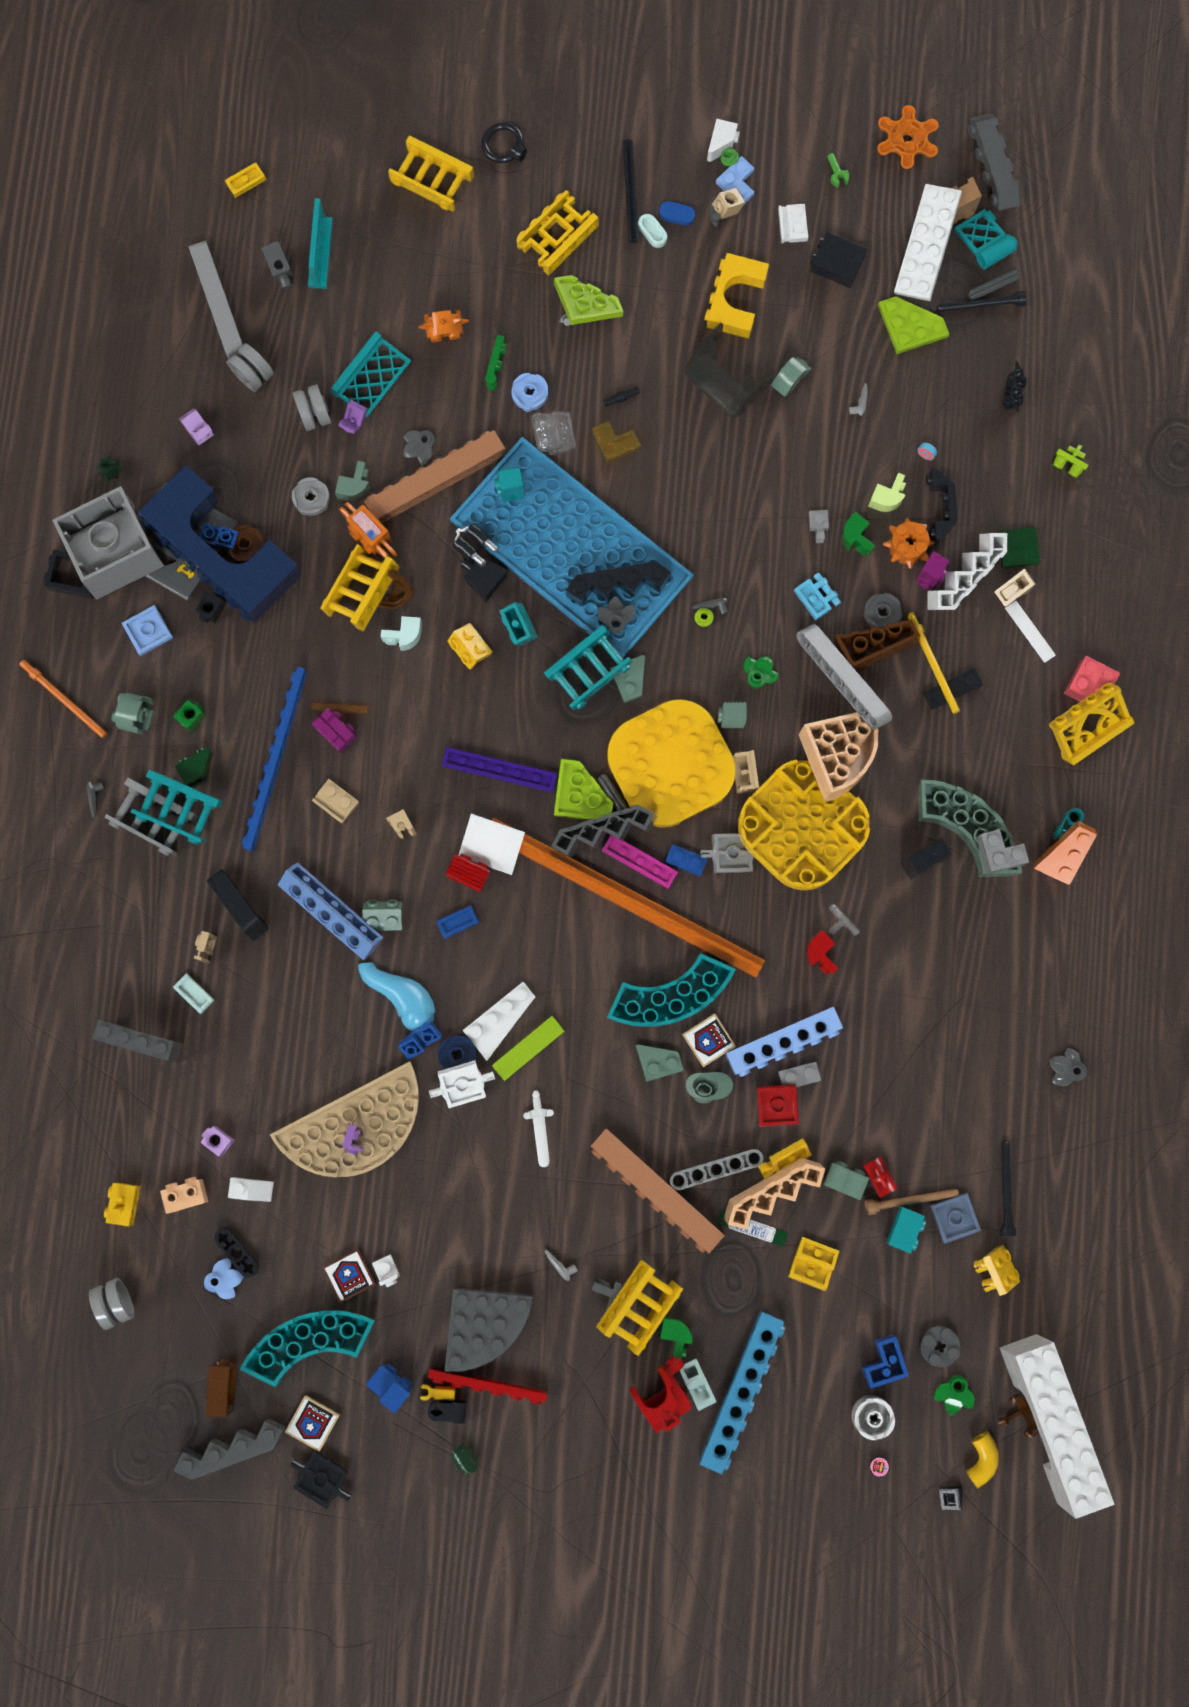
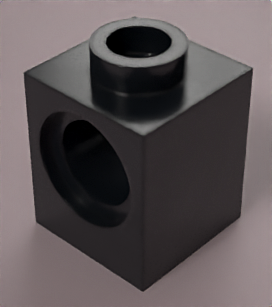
(210, 600)

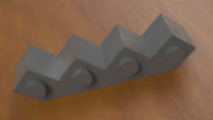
(998, 168)
(594, 830)
(221, 1455)

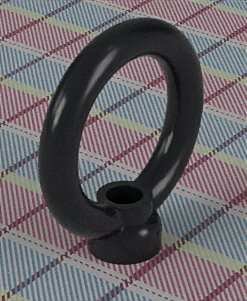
(518, 151)

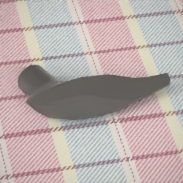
(714, 216)
(713, 603)
(91, 789)

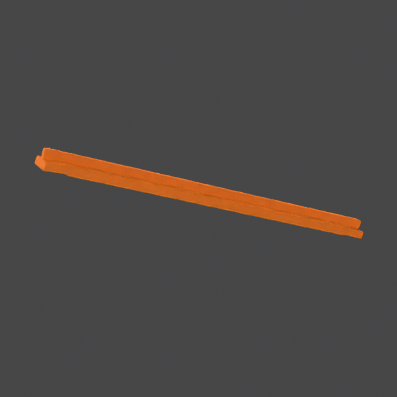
(639, 905)

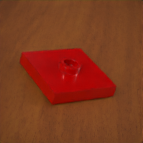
(777, 1105)

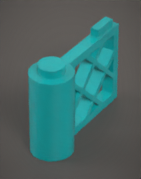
(995, 248)

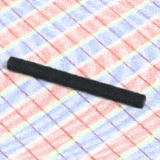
(630, 191)

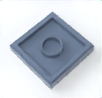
(955, 1218)

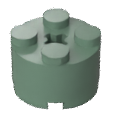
(133, 713)

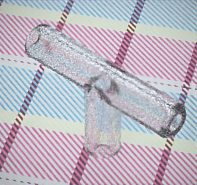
(843, 921)

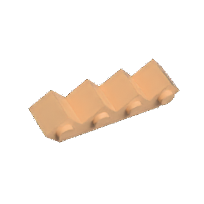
(763, 1195)

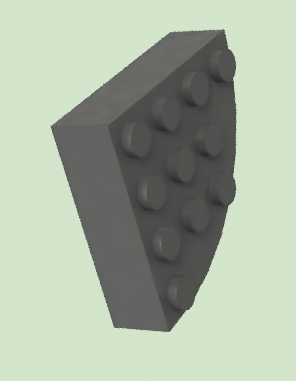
(483, 1326)

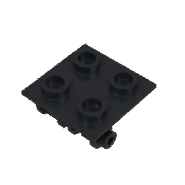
(1015, 384)

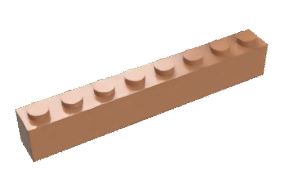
(435, 477)
(653, 1187)

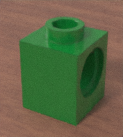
(181, 715)

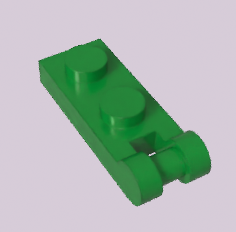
(495, 364)

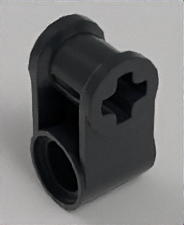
(451, 1411)

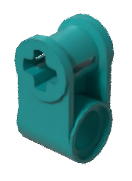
(1066, 823)

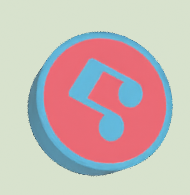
(927, 451)

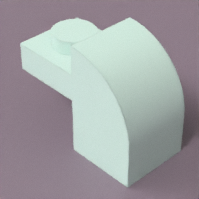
(407, 636)
(697, 1385)

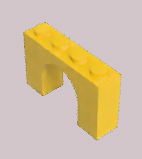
(734, 271)

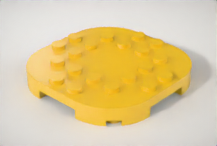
(672, 762)
(800, 833)

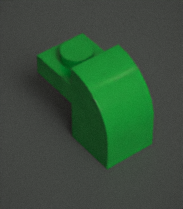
(853, 536)
(676, 1331)

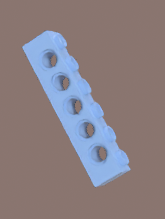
(827, 1017)

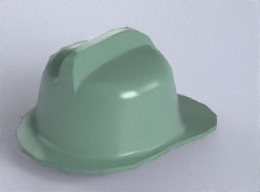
(709, 1086)

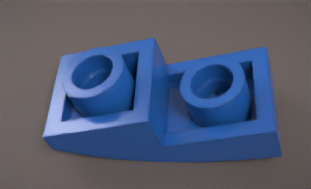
(219, 537)
(418, 1039)

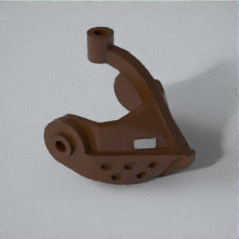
(392, 601)
(1025, 1410)

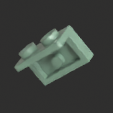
(383, 915)

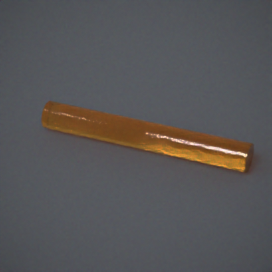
(339, 708)

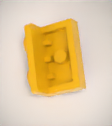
(469, 645)

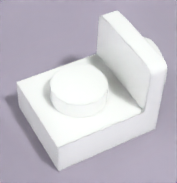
(386, 1271)

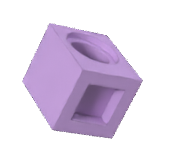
(225, 1140)

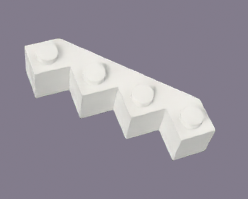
(974, 567)

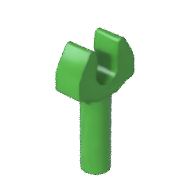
(838, 173)

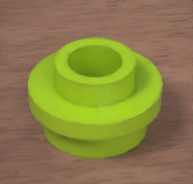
(704, 623)

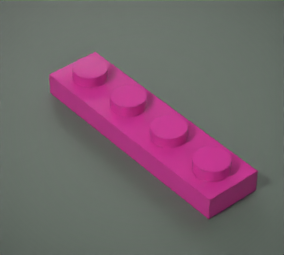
(639, 861)

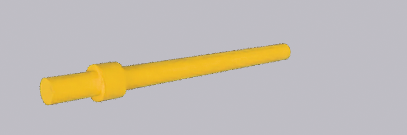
(934, 665)

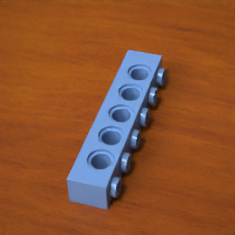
(330, 911)

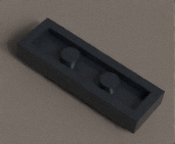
(959, 686)

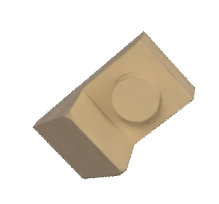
(1015, 587)

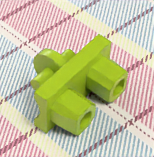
(1078, 465)

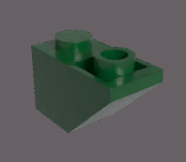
(195, 768)

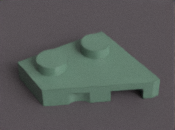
(631, 682)
(658, 1062)

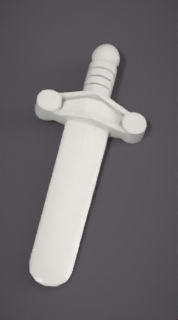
(540, 1128)

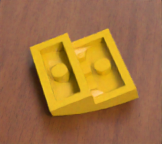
(813, 1264)

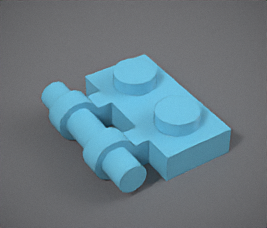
(813, 599)

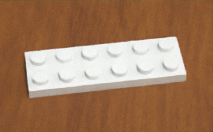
(928, 242)

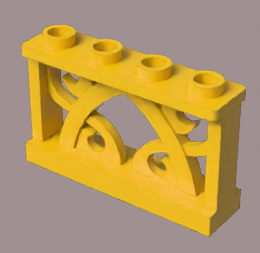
(1104, 732)

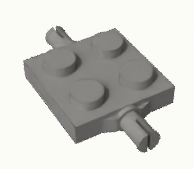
(729, 854)

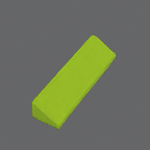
(528, 1048)

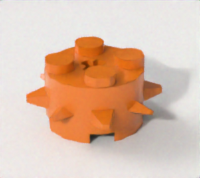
(443, 325)
(901, 550)

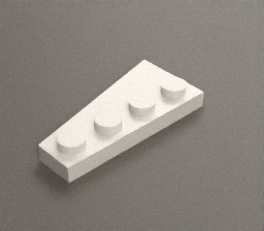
(497, 1022)

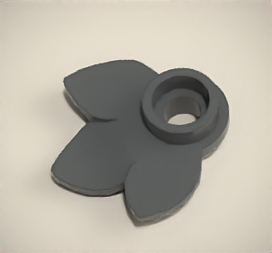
(416, 446)
(616, 613)
(1064, 1067)

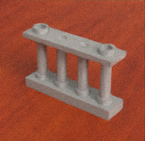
(134, 790)

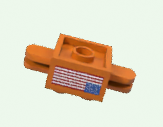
(368, 531)

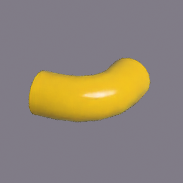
(987, 1461)

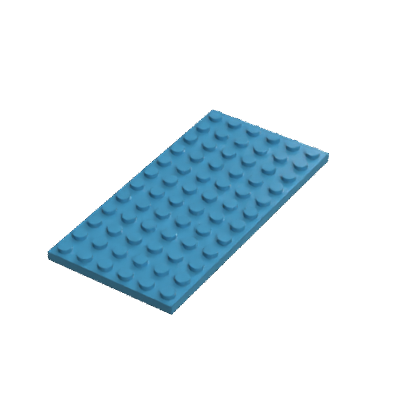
(566, 533)

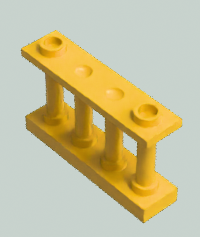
(431, 156)
(374, 594)
(626, 1297)

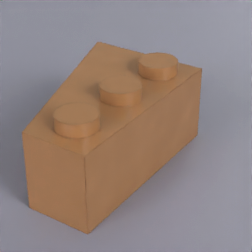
(968, 201)

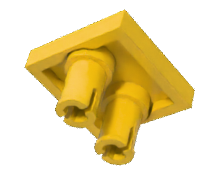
(1001, 1269)

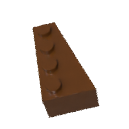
(877, 644)

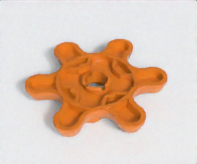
(907, 126)

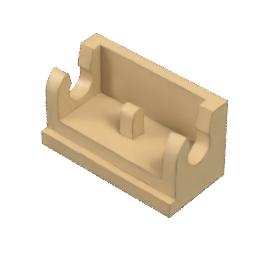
(745, 772)
(399, 822)

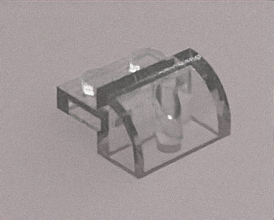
(553, 432)

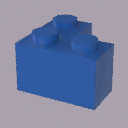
(889, 1367)
(390, 1387)

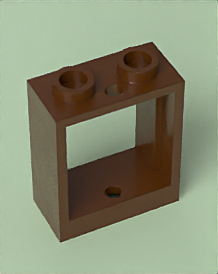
(221, 1388)

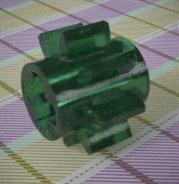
(109, 468)

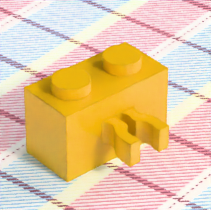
(122, 1204)

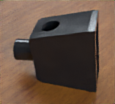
(484, 578)

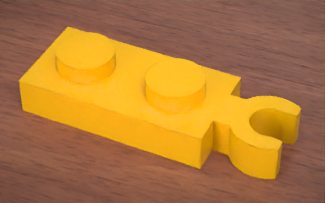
(785, 1157)

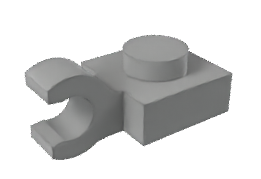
(819, 523)

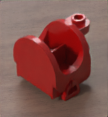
(668, 1404)

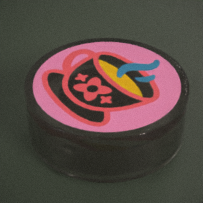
(879, 1466)

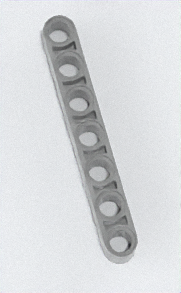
(216, 298)
(844, 677)

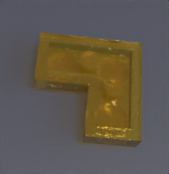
(612, 446)

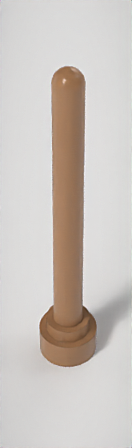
(873, 1206)

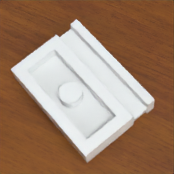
(793, 223)

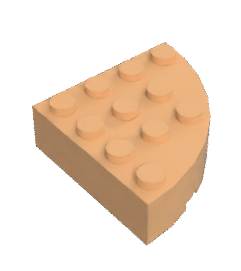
(839, 752)

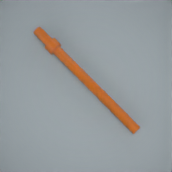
(36, 675)

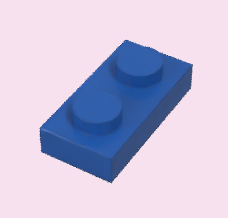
(686, 860)

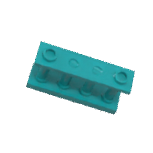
(570, 661)
(174, 788)

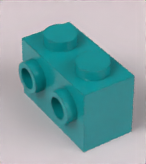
(509, 484)
(518, 624)
(905, 1230)

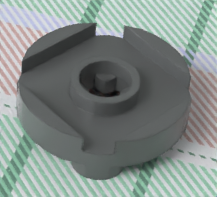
(882, 601)
(929, 1341)

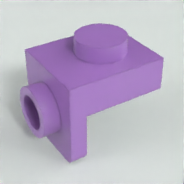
(353, 417)

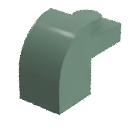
(790, 376)
(354, 488)

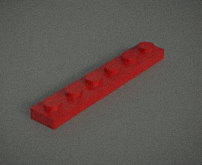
(496, 1387)

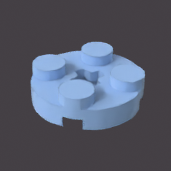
(530, 381)

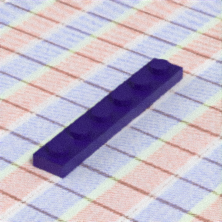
(499, 770)

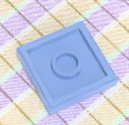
(147, 630)

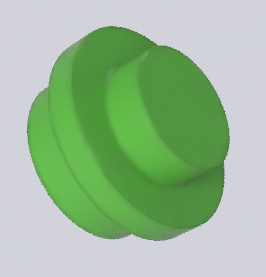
(729, 157)

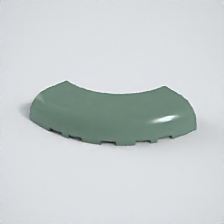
(965, 816)

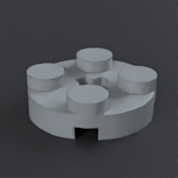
(318, 504)

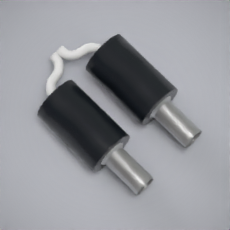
(468, 549)

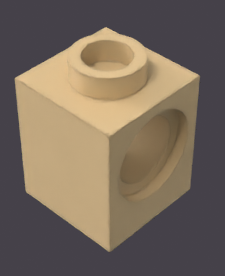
(728, 203)

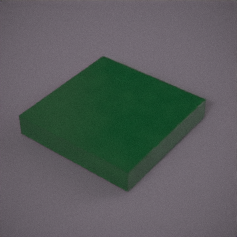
(1021, 548)

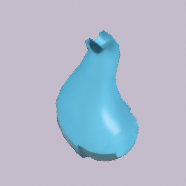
(407, 996)

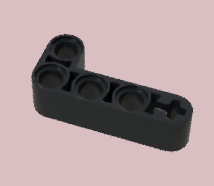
(237, 905)

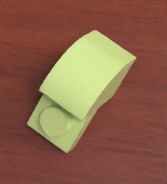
(888, 499)

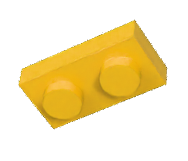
(245, 180)

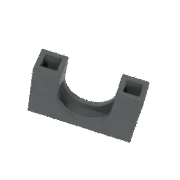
(138, 1041)

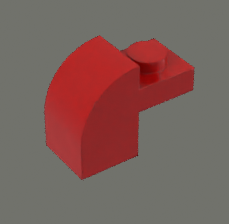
(816, 952)

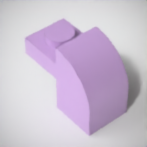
(196, 426)

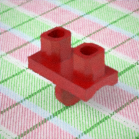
(880, 1177)

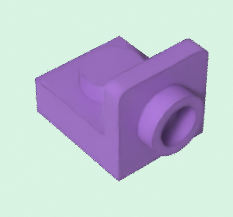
(352, 1136)

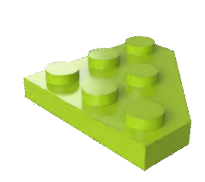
(585, 302)
(911, 325)
(579, 793)

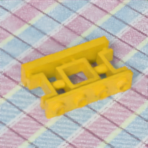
(567, 242)

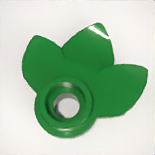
(762, 669)
(953, 1397)

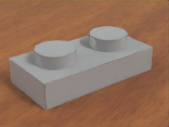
(800, 1075)

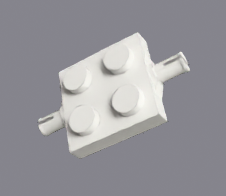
(461, 1084)

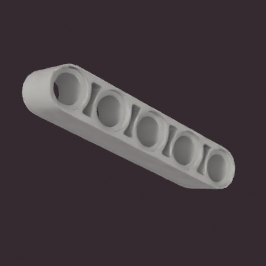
(725, 1169)

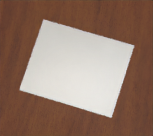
(492, 843)

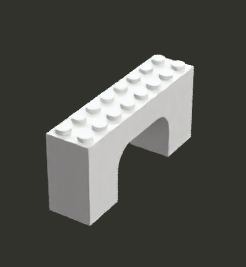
(1073, 1465)

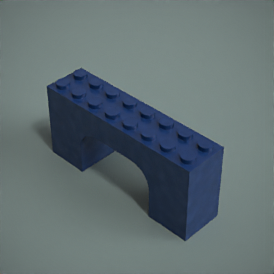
(245, 586)

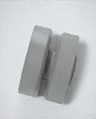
(250, 367)
(313, 407)
(111, 1303)

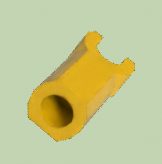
(439, 1392)

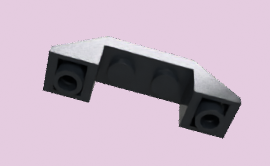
(939, 482)

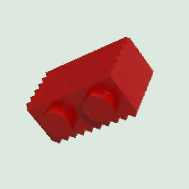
(468, 873)

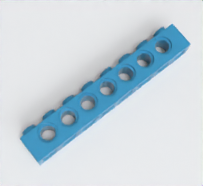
(721, 1462)

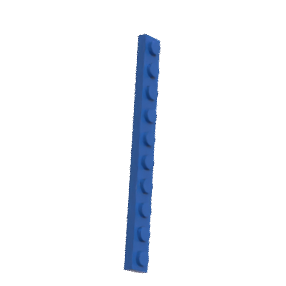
(272, 766)

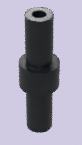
(621, 396)

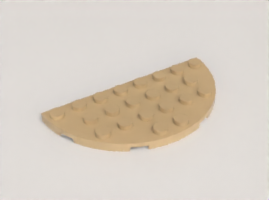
(385, 1118)

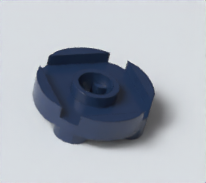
(454, 1044)

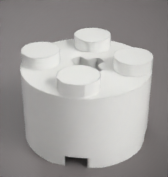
(869, 1428)

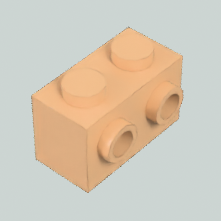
(184, 1196)

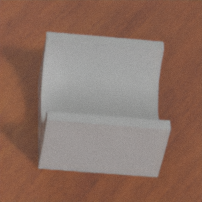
(107, 543)

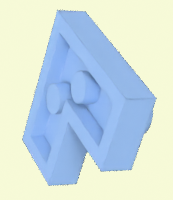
(735, 177)

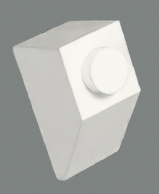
(723, 137)
(250, 1189)

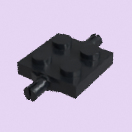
(320, 1479)

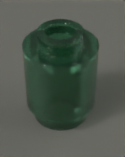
(464, 1460)

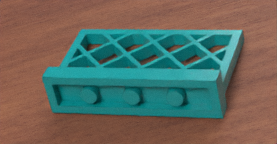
(320, 247)
(359, 362)

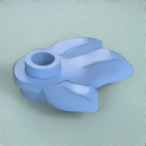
(226, 1278)

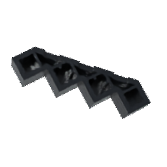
(627, 578)

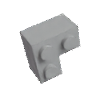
(996, 856)

